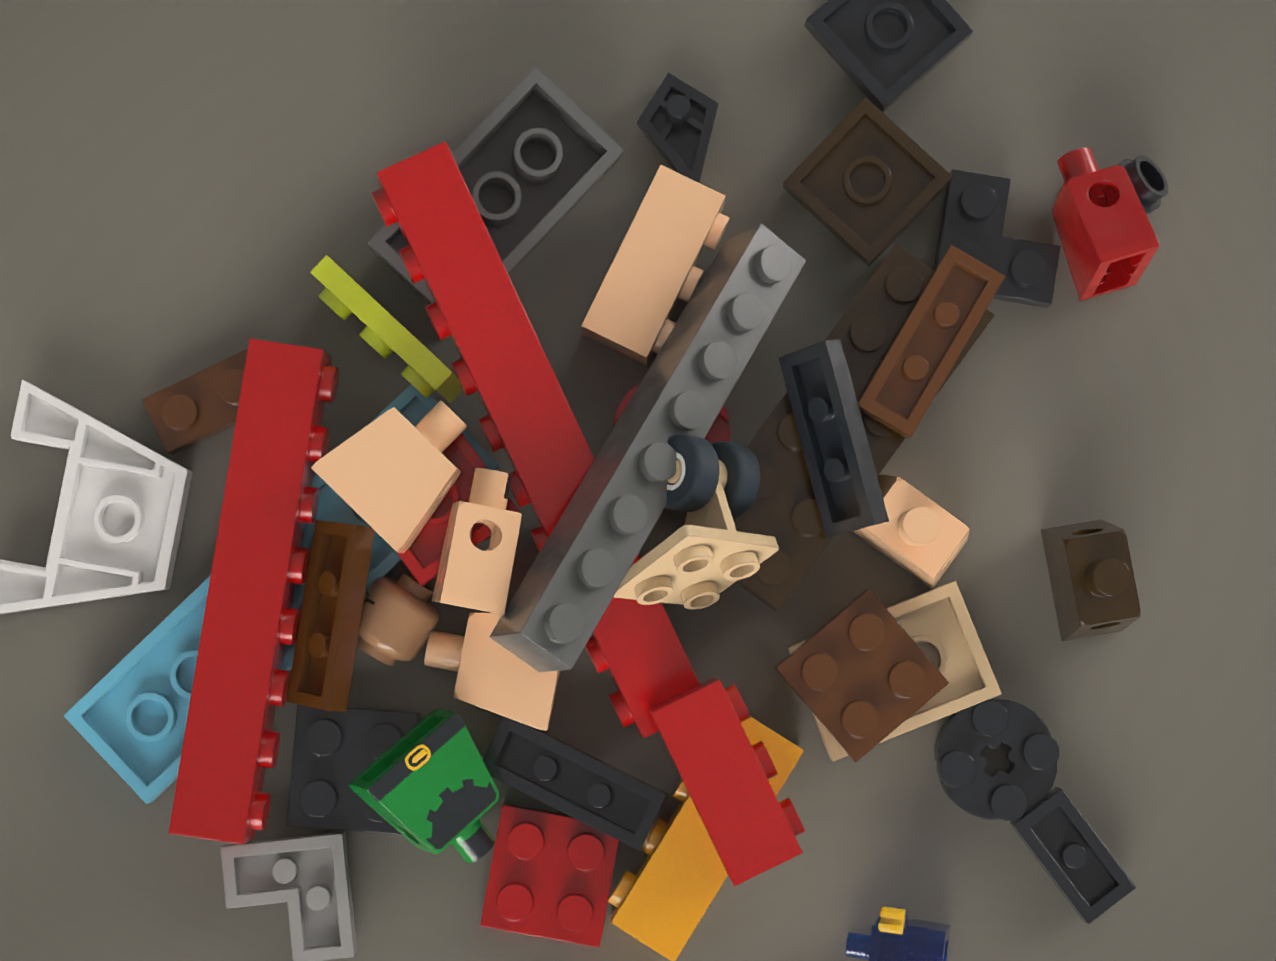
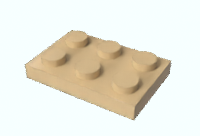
(948, 637)

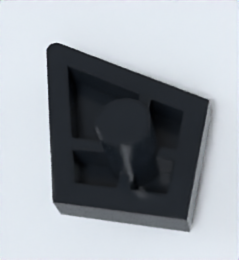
(680, 125)

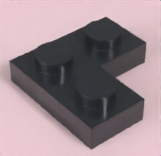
(975, 222)

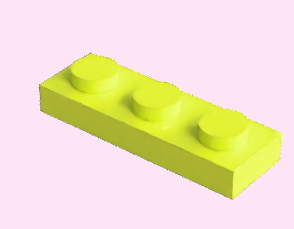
(385, 332)

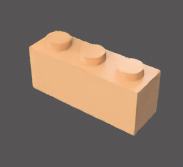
(656, 265)

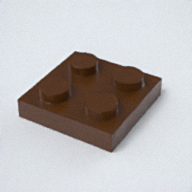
(861, 675)

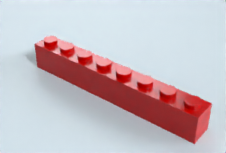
(253, 592)

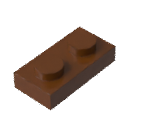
(198, 404)

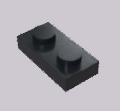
(1073, 855)

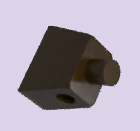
(1091, 578)

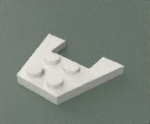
(113, 516)

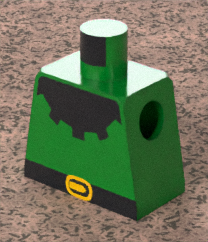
(433, 787)

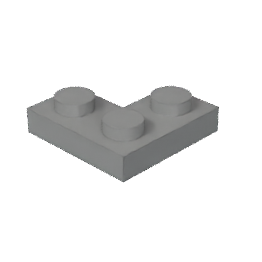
(306, 874)

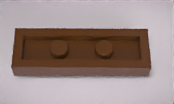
(930, 341)
(330, 615)

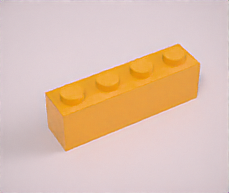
(682, 865)

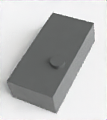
(523, 172)

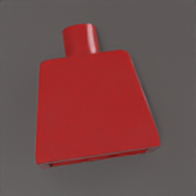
(1101, 225)

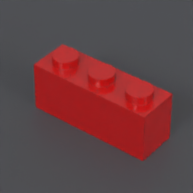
(728, 779)

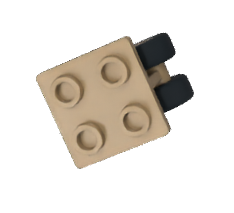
(707, 552)

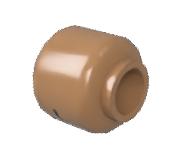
(396, 619)

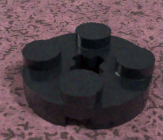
(1008, 792)

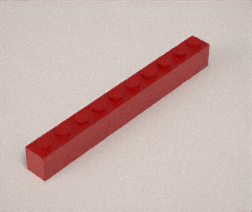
(522, 402)

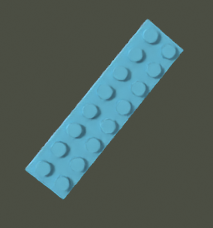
(143, 703)

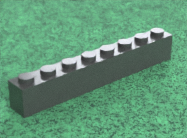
(628, 480)

